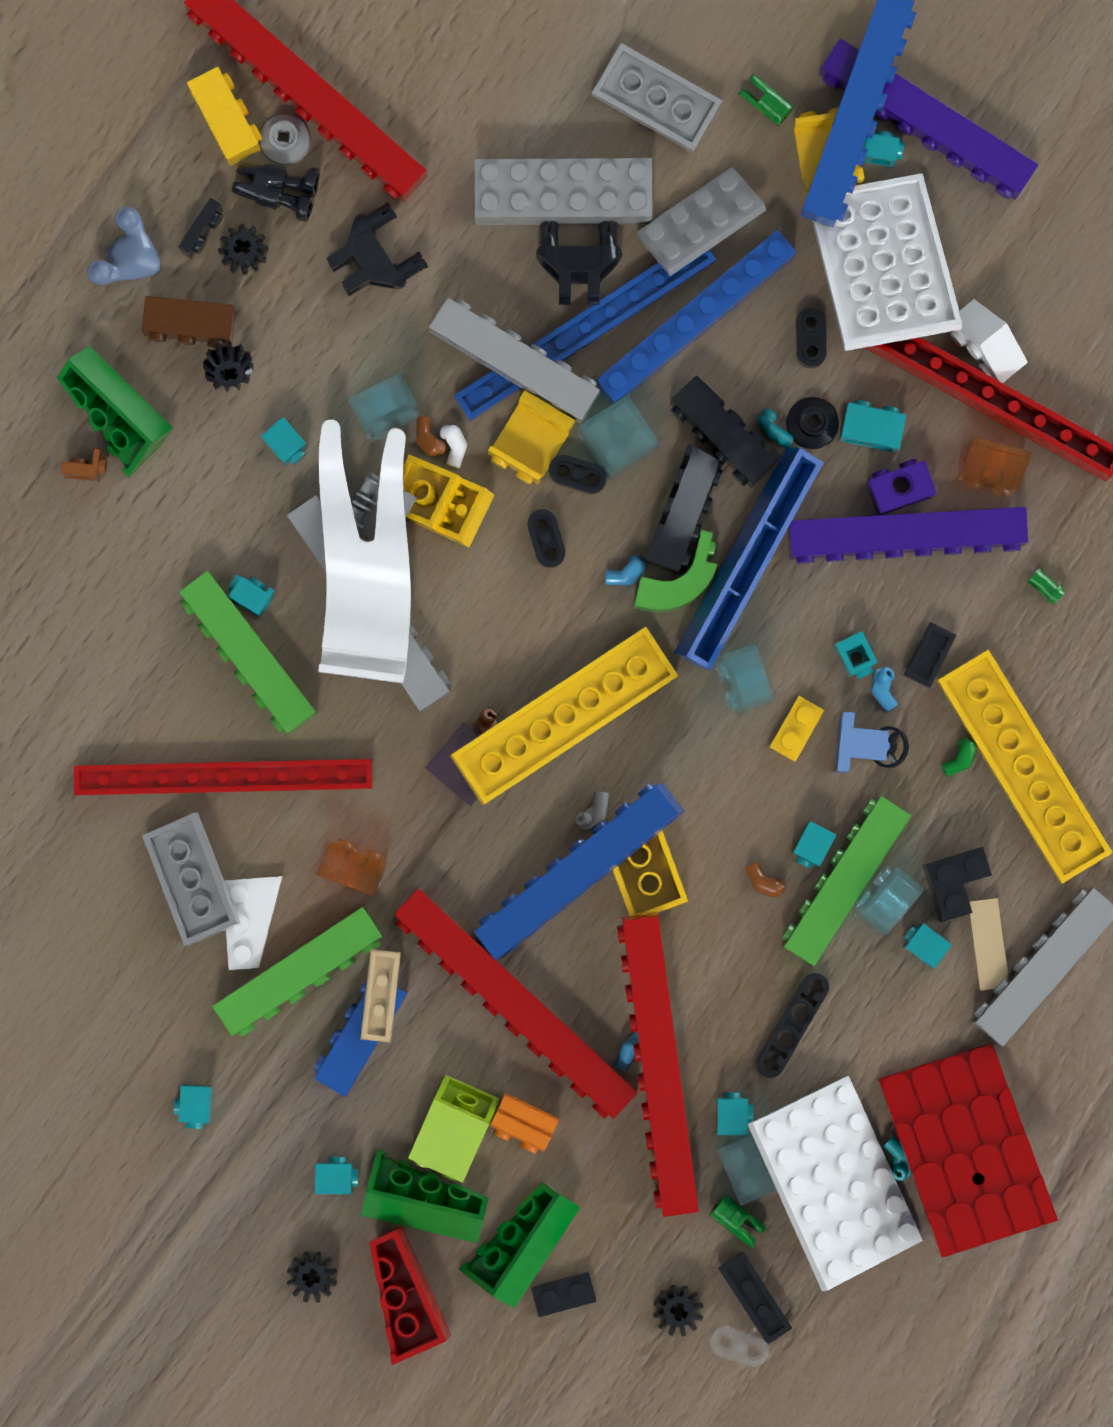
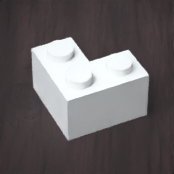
(989, 342)

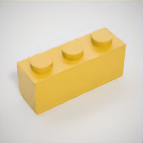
(225, 115)

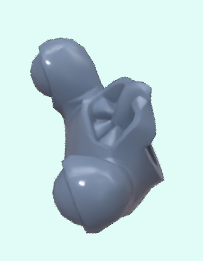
(128, 256)

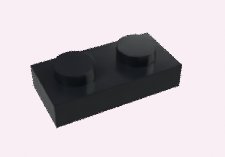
(195, 238)
(563, 1294)

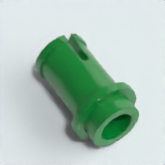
(1046, 586)

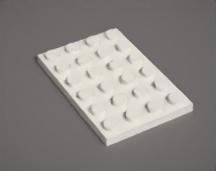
(888, 266)
(835, 1183)

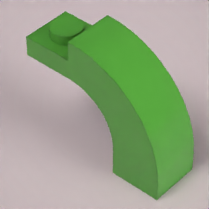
(676, 594)

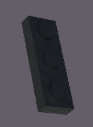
(755, 1298)

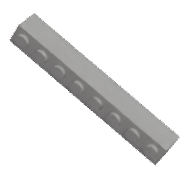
(421, 680)

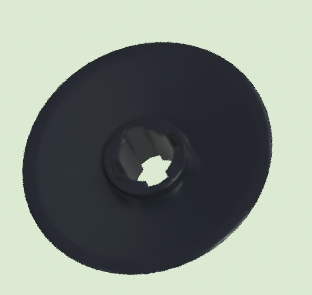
(799, 427)

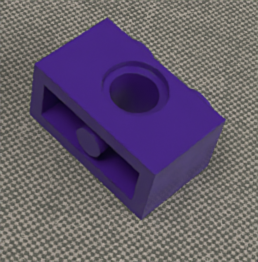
(888, 500)

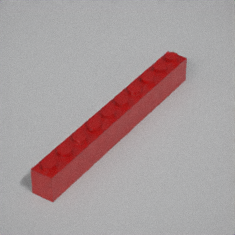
(309, 94)
(1001, 404)
(515, 1003)
(659, 1064)

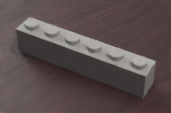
(514, 360)
(1045, 966)

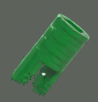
(771, 104)
(732, 1216)

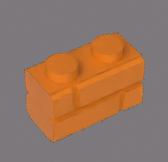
(524, 1123)

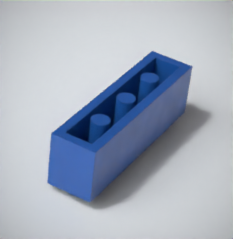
(349, 1052)

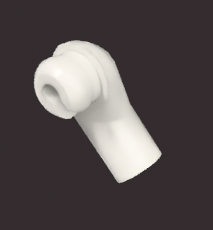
(457, 443)

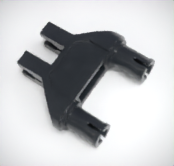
(371, 258)
(579, 263)

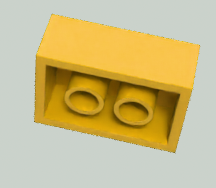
(650, 879)

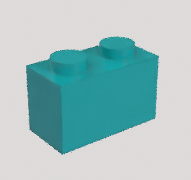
(873, 426)

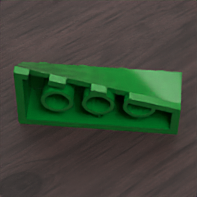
(114, 409)
(422, 1200)
(522, 1245)

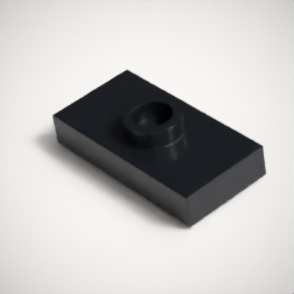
(929, 655)

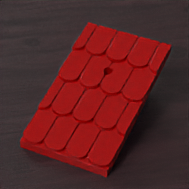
(960, 1122)

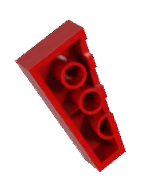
(406, 1298)

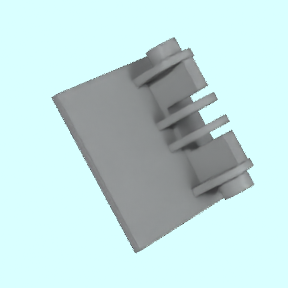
(365, 505)

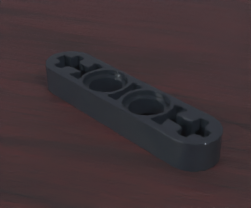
(797, 1028)

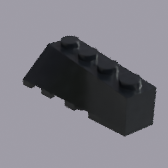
(723, 432)
(683, 510)

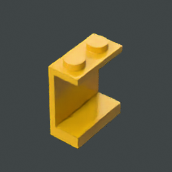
(811, 137)
(531, 438)

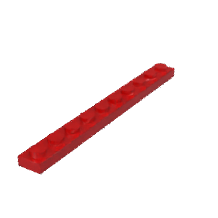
(222, 777)

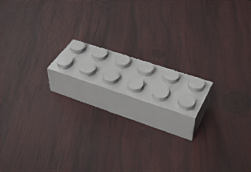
(563, 191)

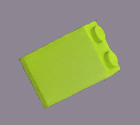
(453, 1129)

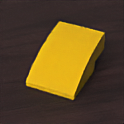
(444, 501)

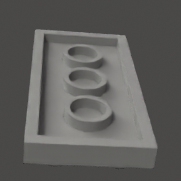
(657, 97)
(701, 221)
(191, 879)

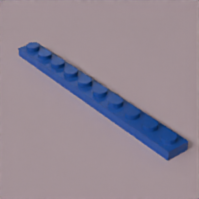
(585, 329)

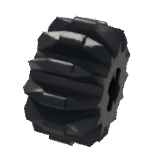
(239, 259)
(228, 366)
(318, 1284)
(687, 1306)

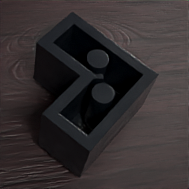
(947, 881)

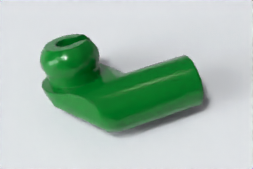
(964, 758)

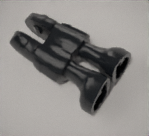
(268, 187)

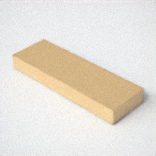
(988, 943)
(380, 995)

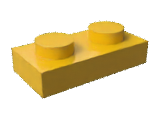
(796, 728)

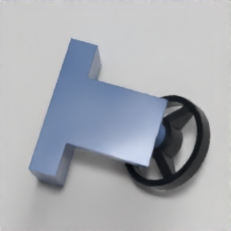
(867, 744)

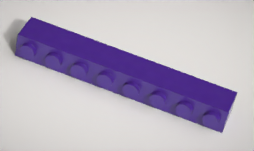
(939, 127)
(908, 533)

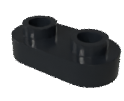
(810, 337)
(577, 474)
(546, 539)

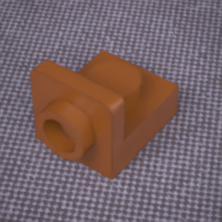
(81, 470)

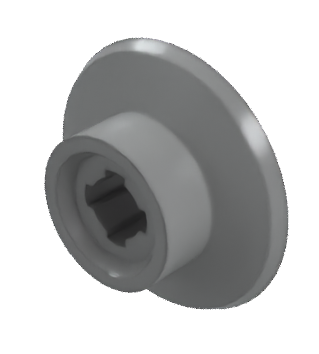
(284, 152)

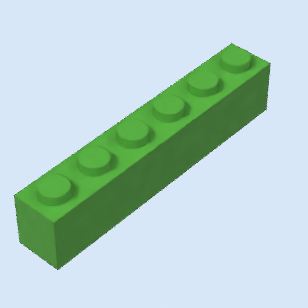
(248, 653)
(846, 880)
(297, 972)

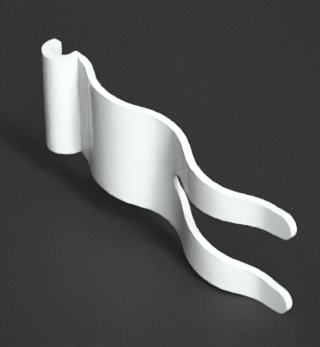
(365, 580)

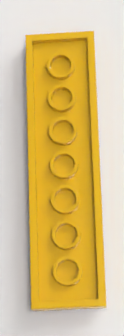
(564, 716)
(1024, 767)

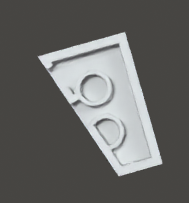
(255, 905)

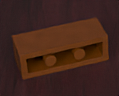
(188, 321)

